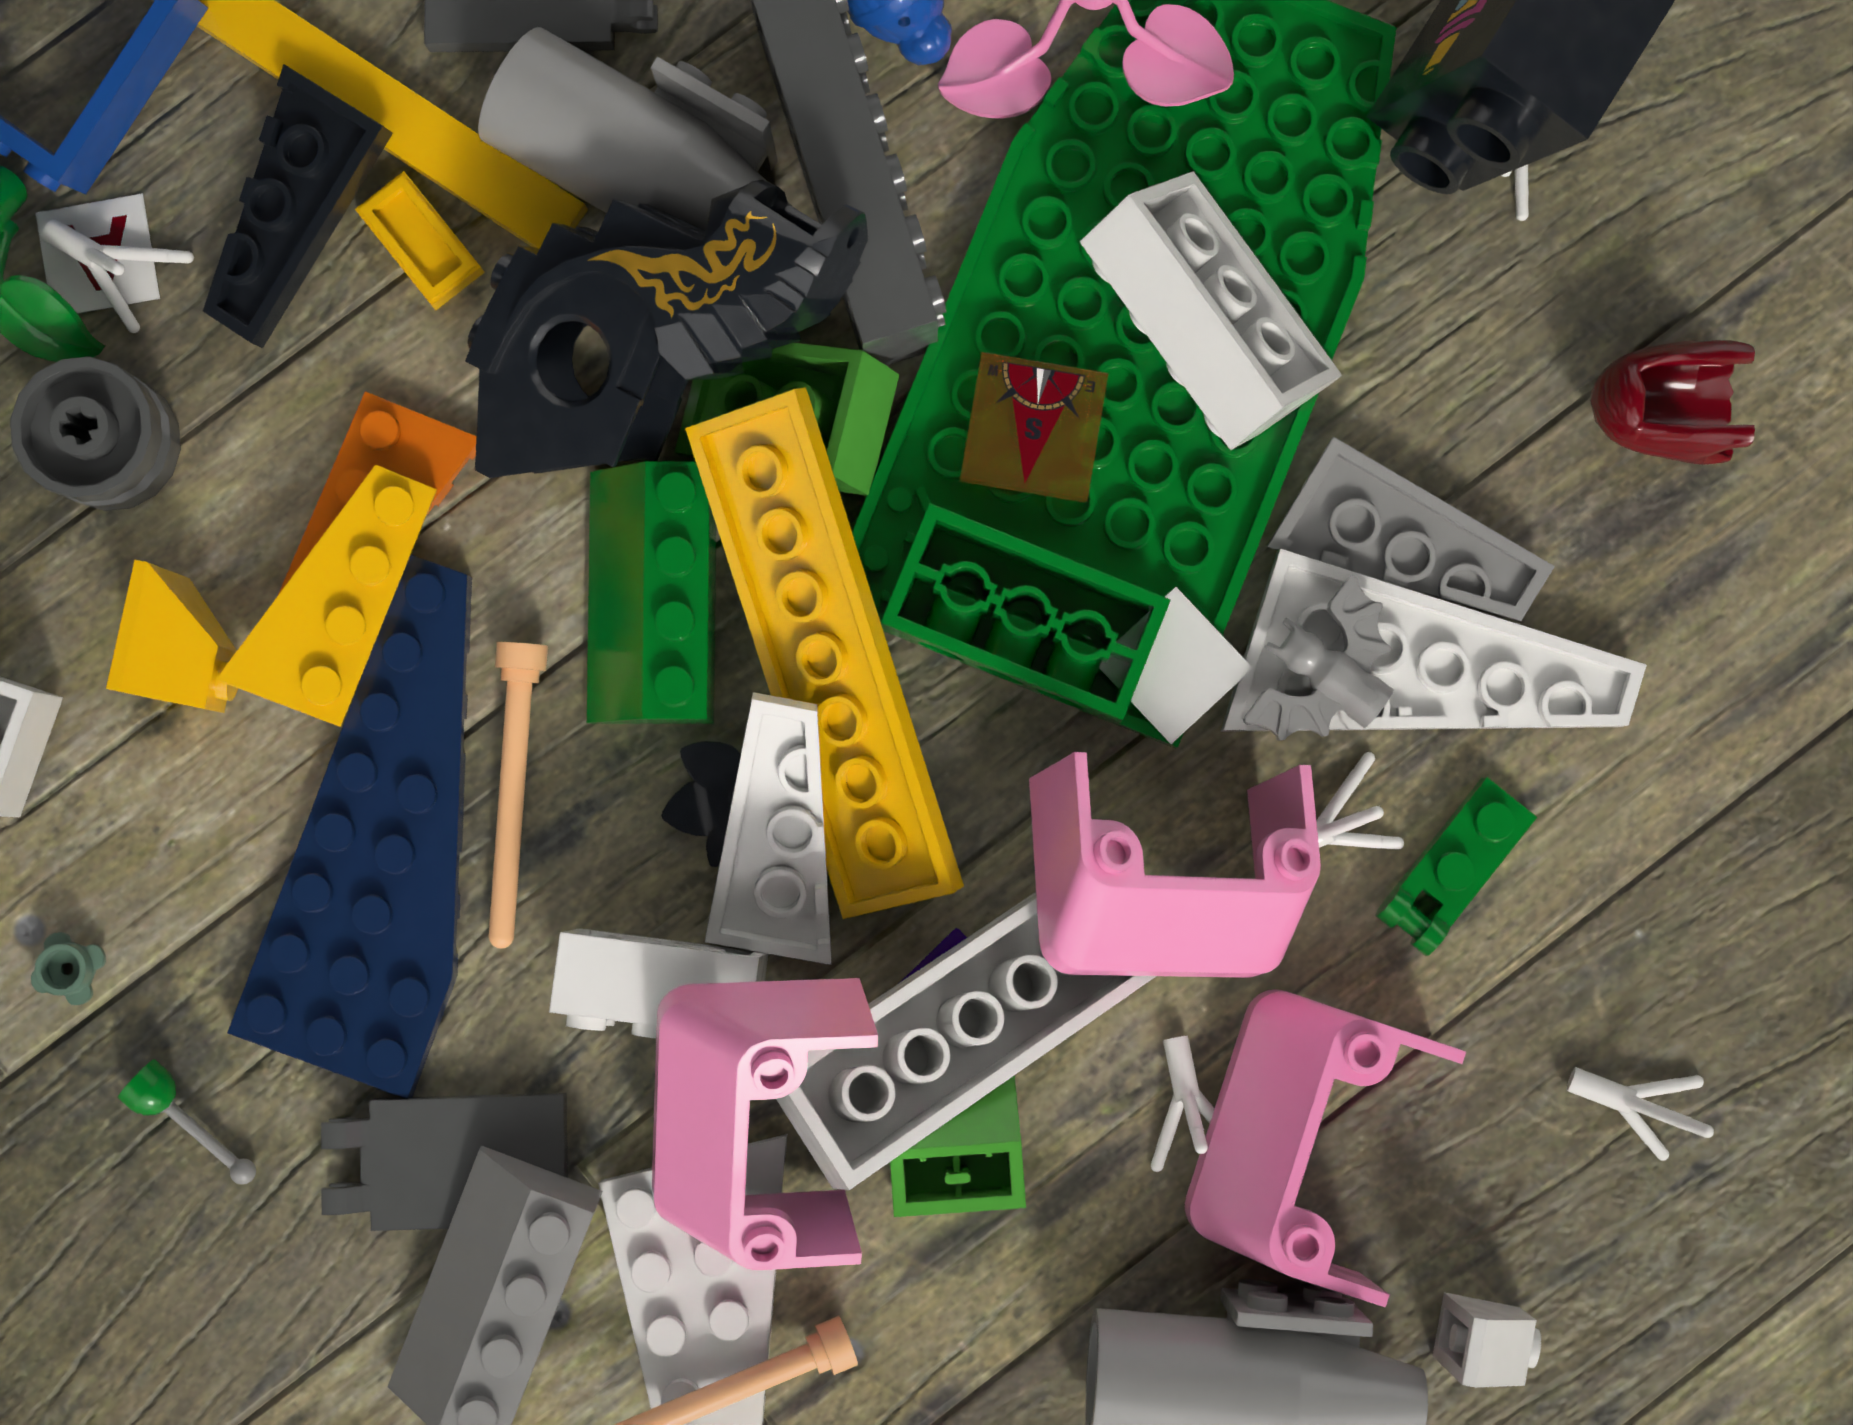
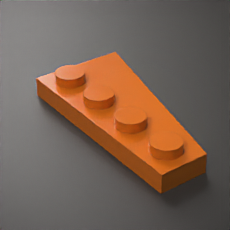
(396, 441)

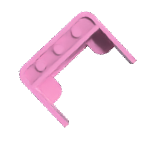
(1114, 920)
(714, 1056)
(1268, 1127)

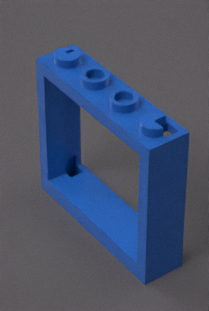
(113, 103)

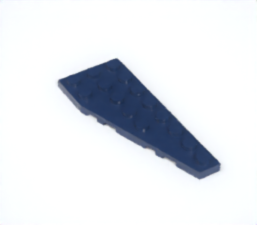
(371, 899)

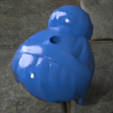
(913, 25)

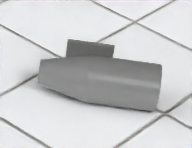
(619, 139)
(1263, 1365)

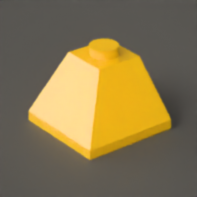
(170, 643)

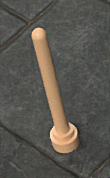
(520, 668)
(825, 1350)

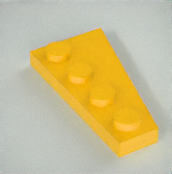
(330, 612)

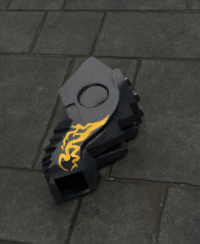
(667, 308)

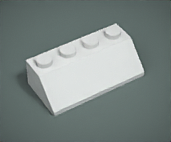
(1209, 308)

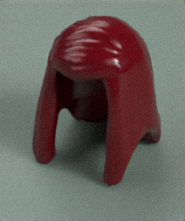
(1674, 401)

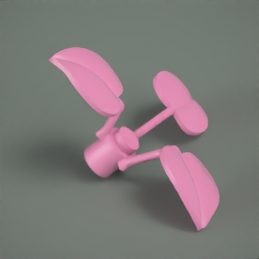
(1169, 64)

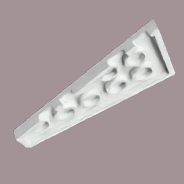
(1444, 661)
(687, 1303)

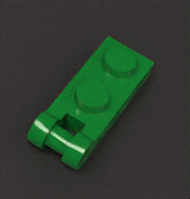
(1456, 864)

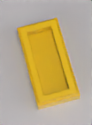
(419, 240)

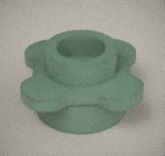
(49, 972)

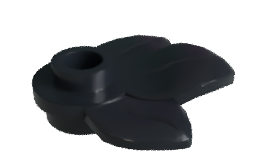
(705, 802)

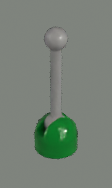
(154, 1092)

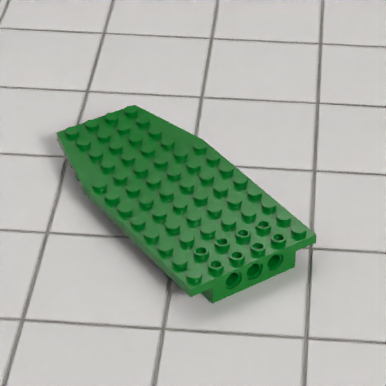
(1052, 582)

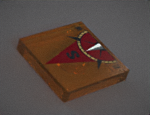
(1034, 427)

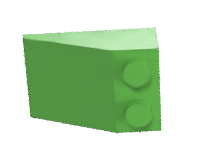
(847, 393)

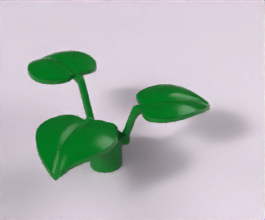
(30, 310)

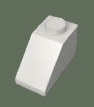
(1486, 1342)

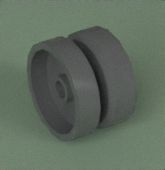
(95, 434)

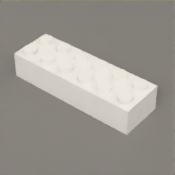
(943, 1045)

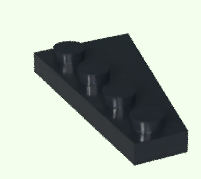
(302, 186)

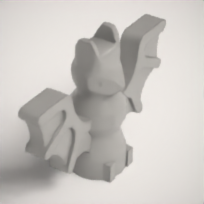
(1338, 678)

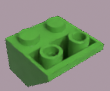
(966, 1162)

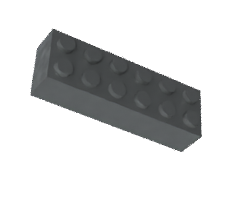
(843, 161)

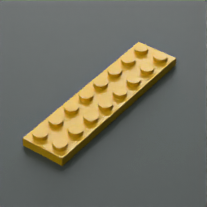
(825, 648)

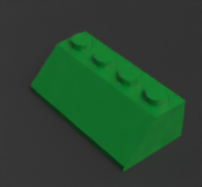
(651, 596)

